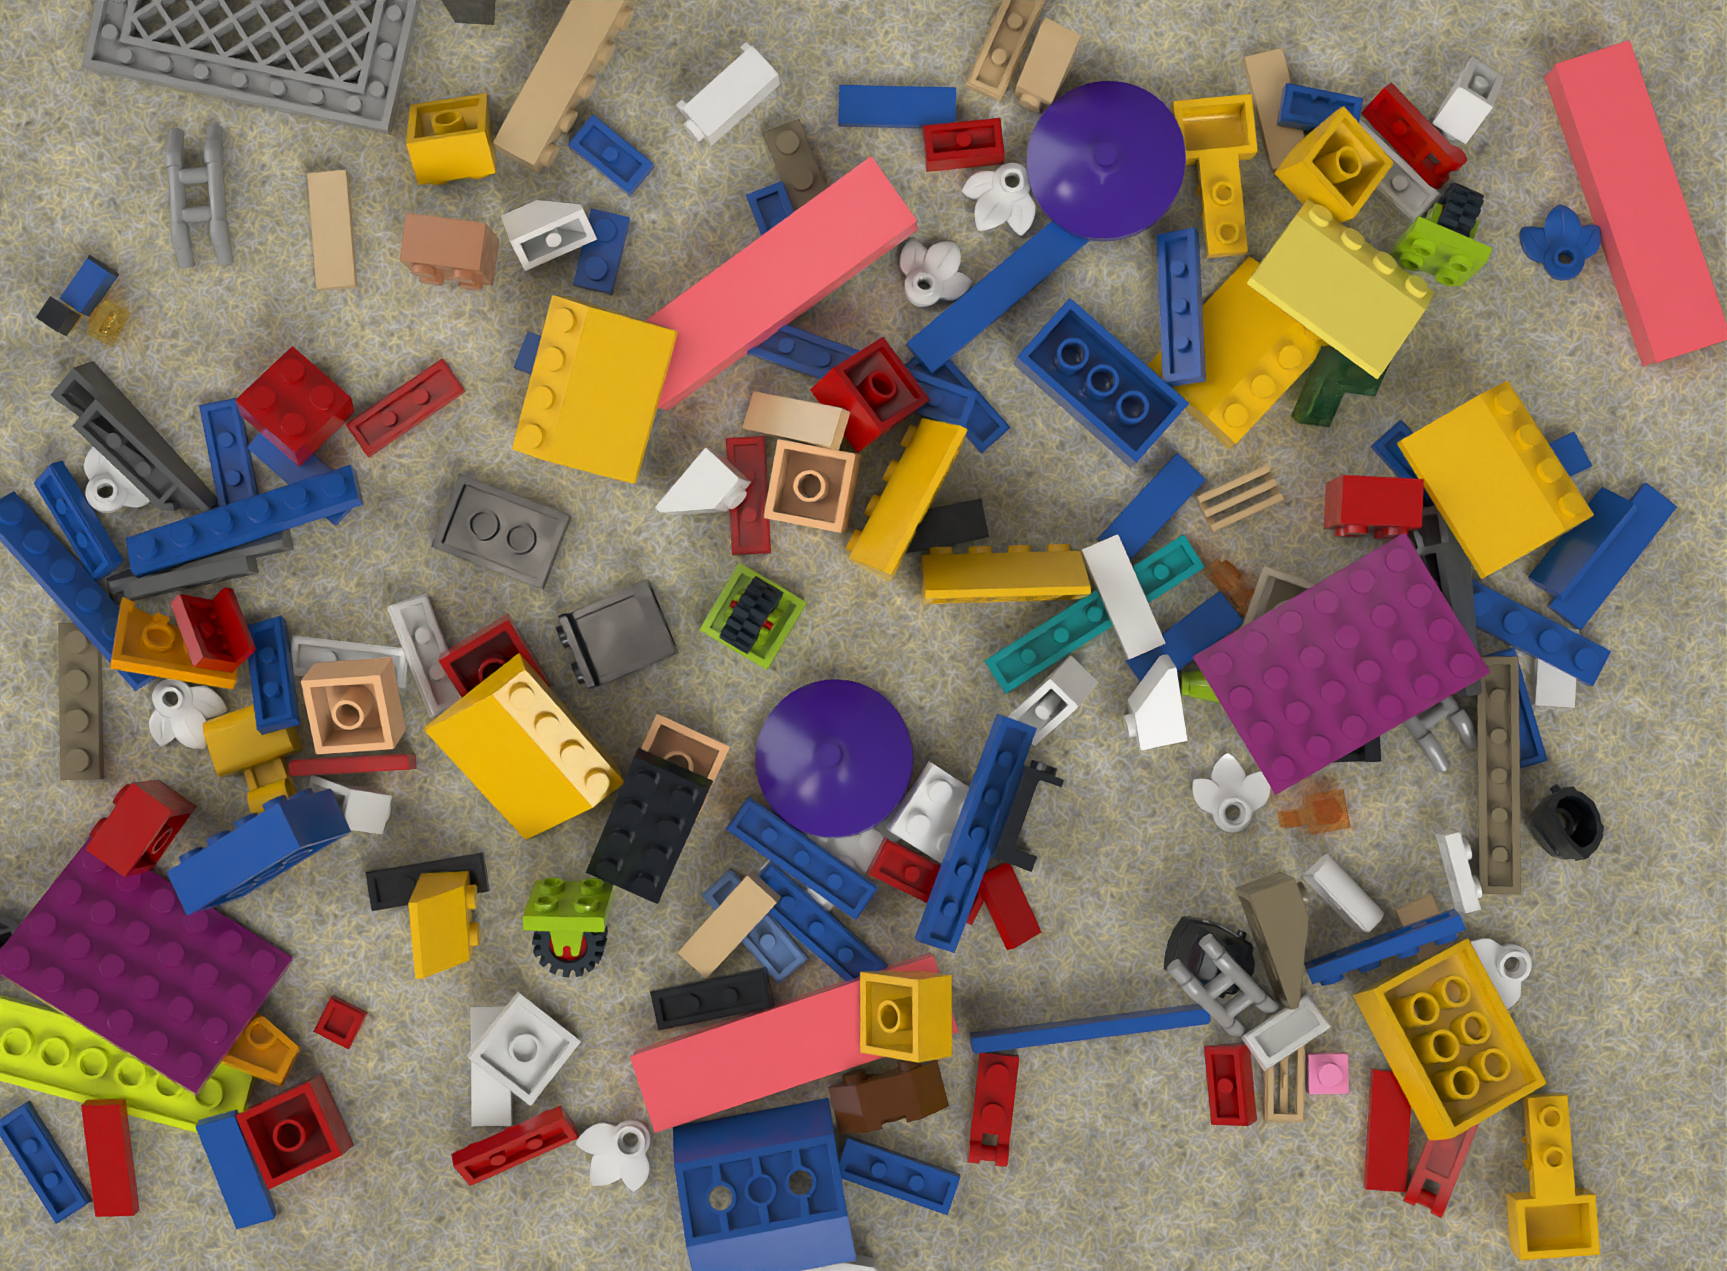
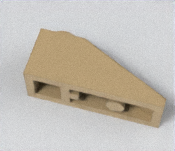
(1047, 66)

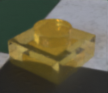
(107, 322)

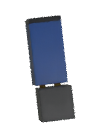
(81, 294)

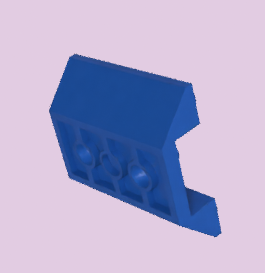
(766, 1221)

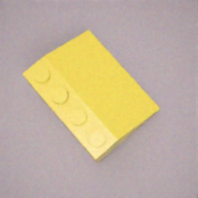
(1342, 288)

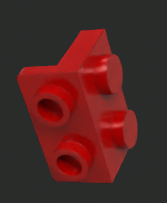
(214, 630)

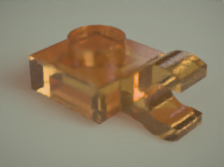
(1226, 579)
(1321, 812)

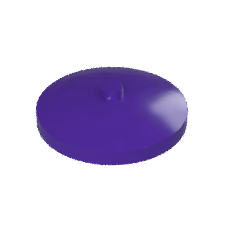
(1106, 161)
(834, 758)

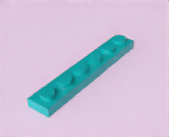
(1088, 618)

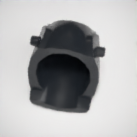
(1582, 829)
(1185, 946)

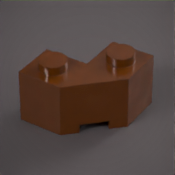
(870, 1100)

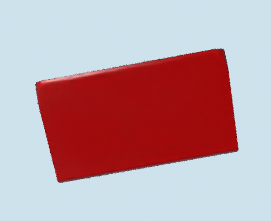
(963, 144)
(1230, 1084)

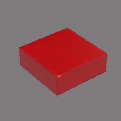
(340, 1022)

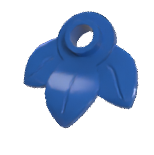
(1561, 237)

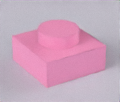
(1327, 1073)

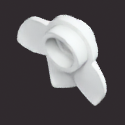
(999, 202)
(937, 268)
(103, 474)
(187, 716)
(1231, 787)
(1493, 959)
(613, 1157)

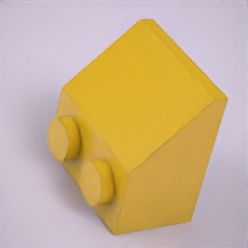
(451, 139)
(1335, 166)
(442, 922)
(906, 1015)

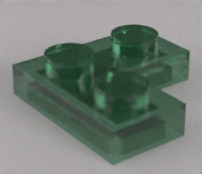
(1326, 385)

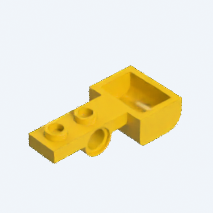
(1216, 138)
(240, 747)
(1553, 1215)

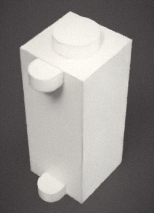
(729, 96)

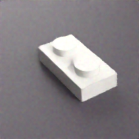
(1463, 885)

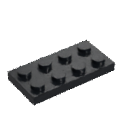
(648, 825)

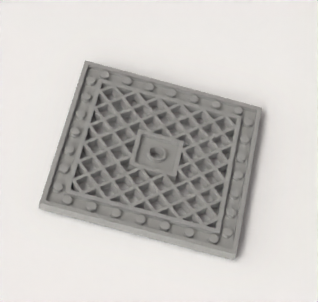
(364, 105)

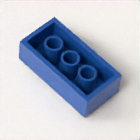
(1100, 383)
(258, 849)

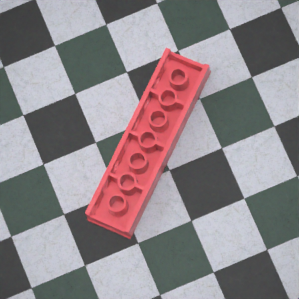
(1636, 203)
(781, 276)
(757, 1052)

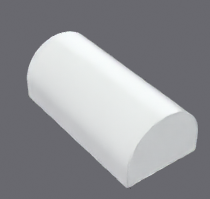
(1343, 895)

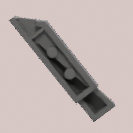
(130, 441)
(214, 568)
(1452, 574)

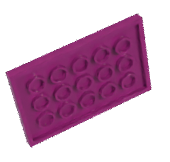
(1341, 663)
(141, 970)

